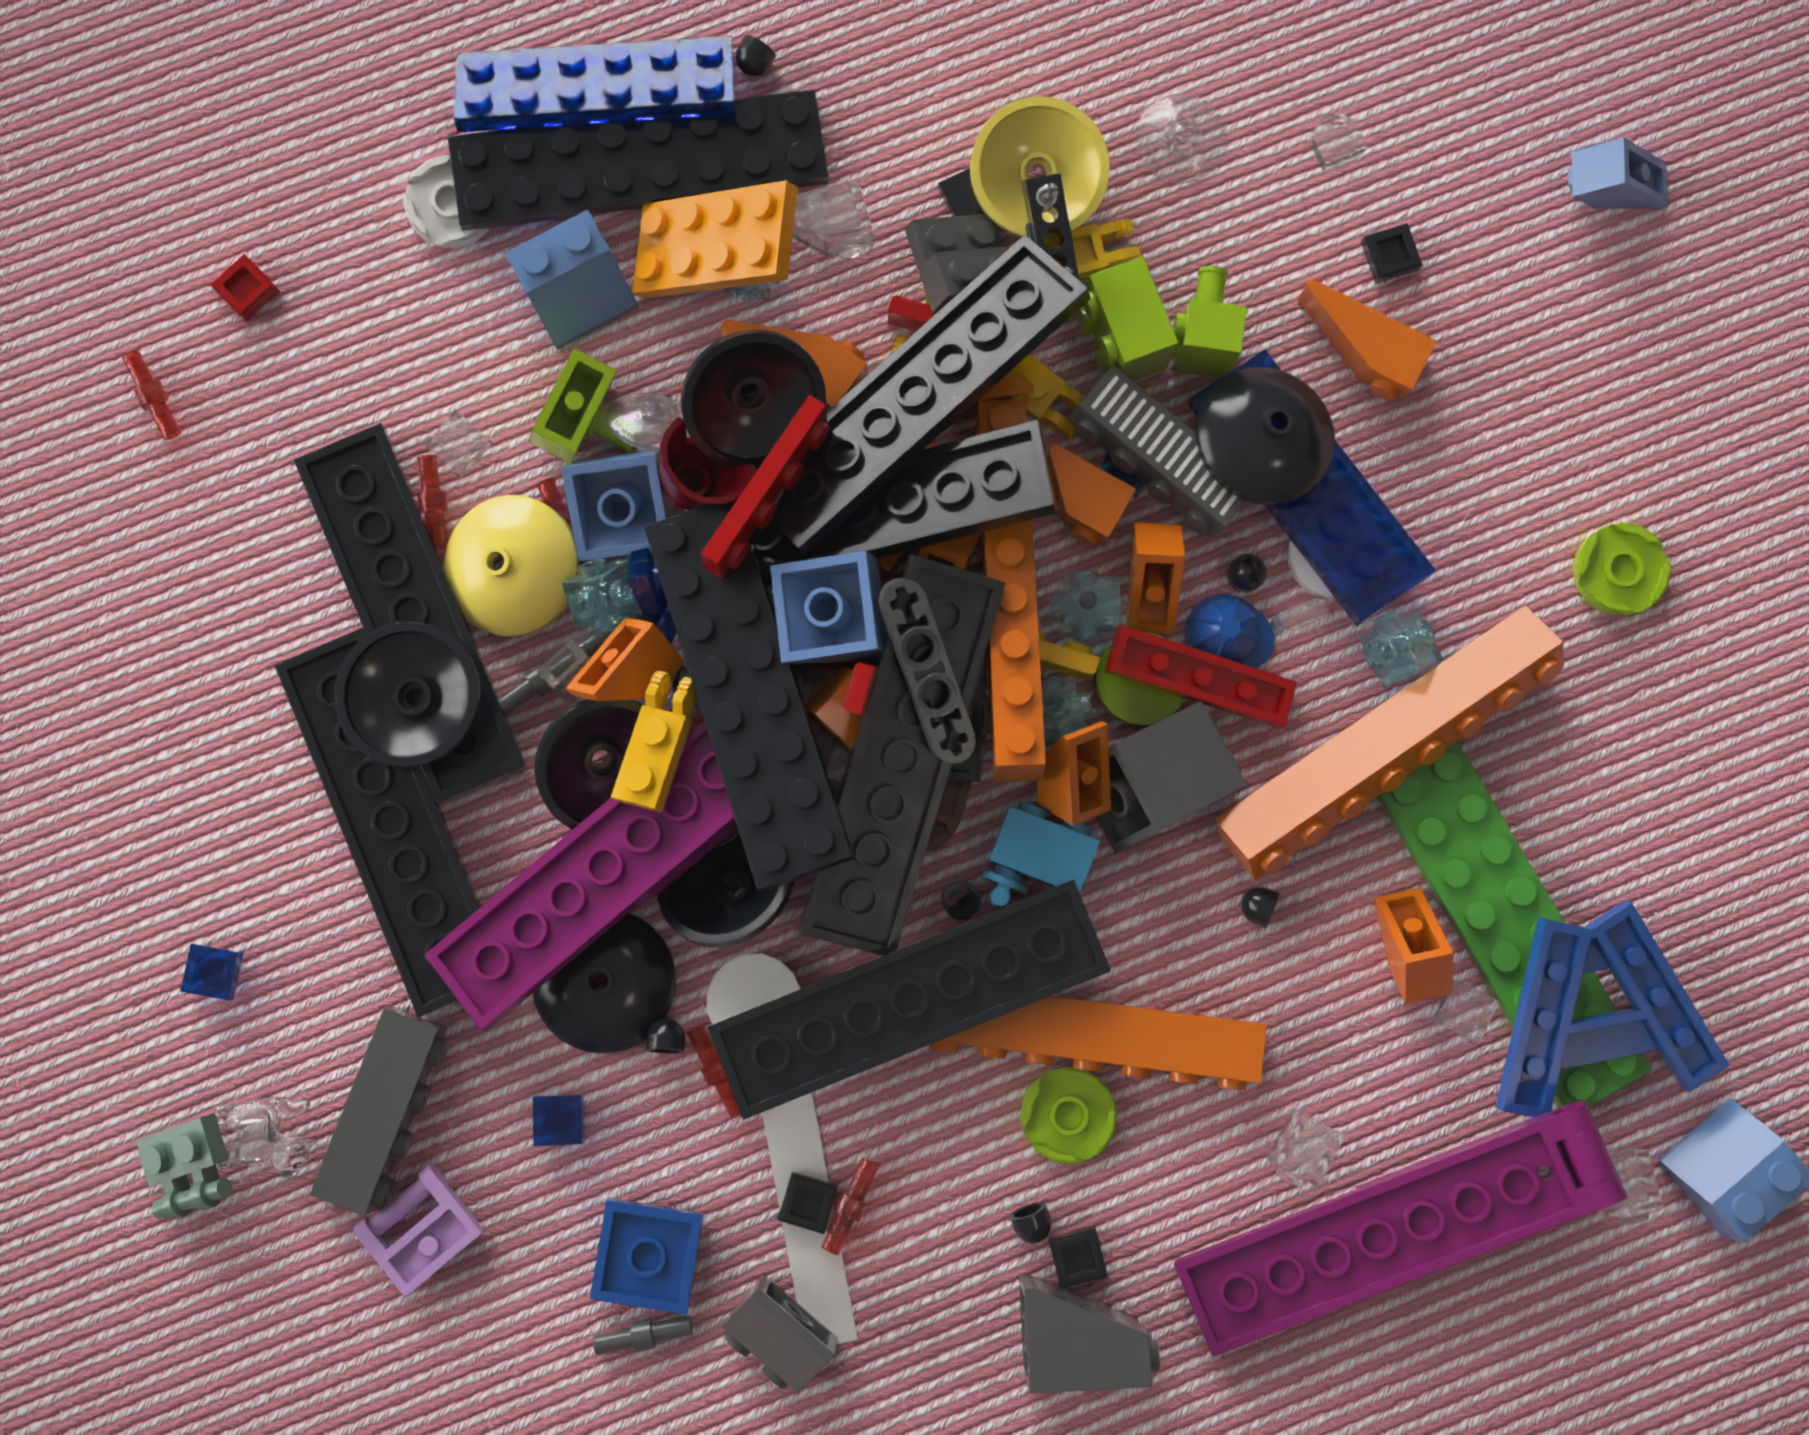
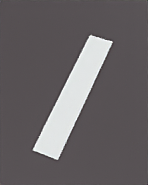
(816, 1273)

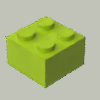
(1128, 321)

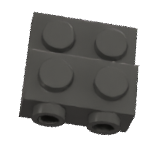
(952, 253)

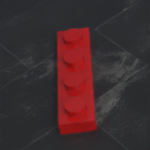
(756, 503)
(1200, 676)

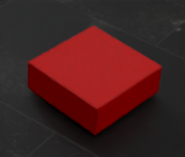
(245, 287)
(908, 313)
(860, 688)

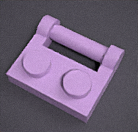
(429, 1242)

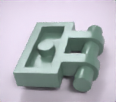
(183, 1150)

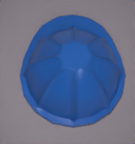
(1230, 629)

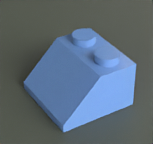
(572, 279)
(613, 502)
(828, 609)
(1736, 1171)

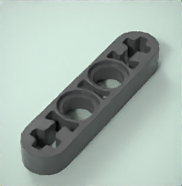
(921, 673)

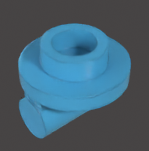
(1005, 880)

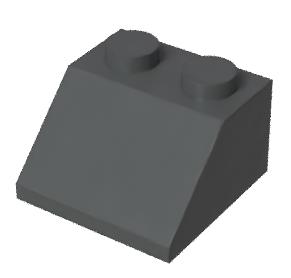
(779, 1335)

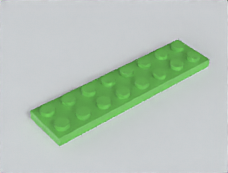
(1493, 899)

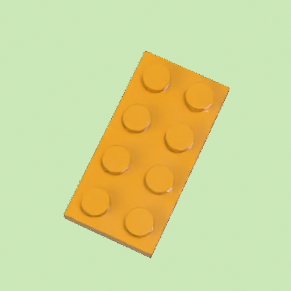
(716, 240)

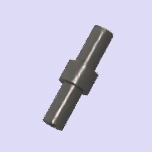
(642, 1335)

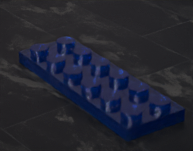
(594, 84)
(1346, 531)

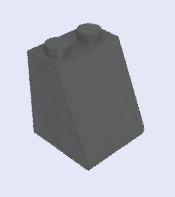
(1166, 776)
(1080, 1342)

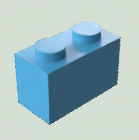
(1043, 848)

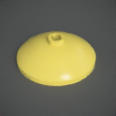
(1044, 136)
(537, 560)

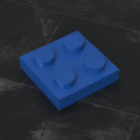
(647, 1256)

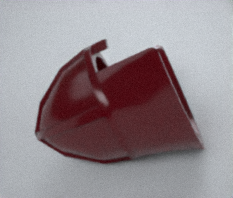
(692, 477)

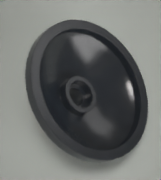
(745, 427)
(1252, 455)
(378, 689)
(563, 762)
(703, 903)
(636, 995)

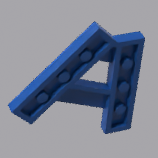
(1549, 1039)

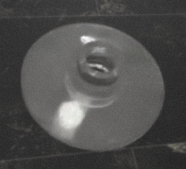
(1176, 157)
(642, 418)

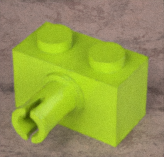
(1209, 330)
(576, 408)

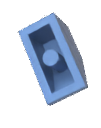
(1618, 176)

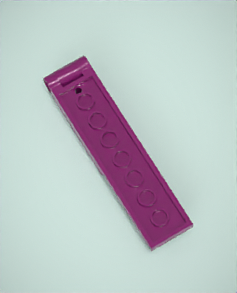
(584, 888)
(1401, 1227)

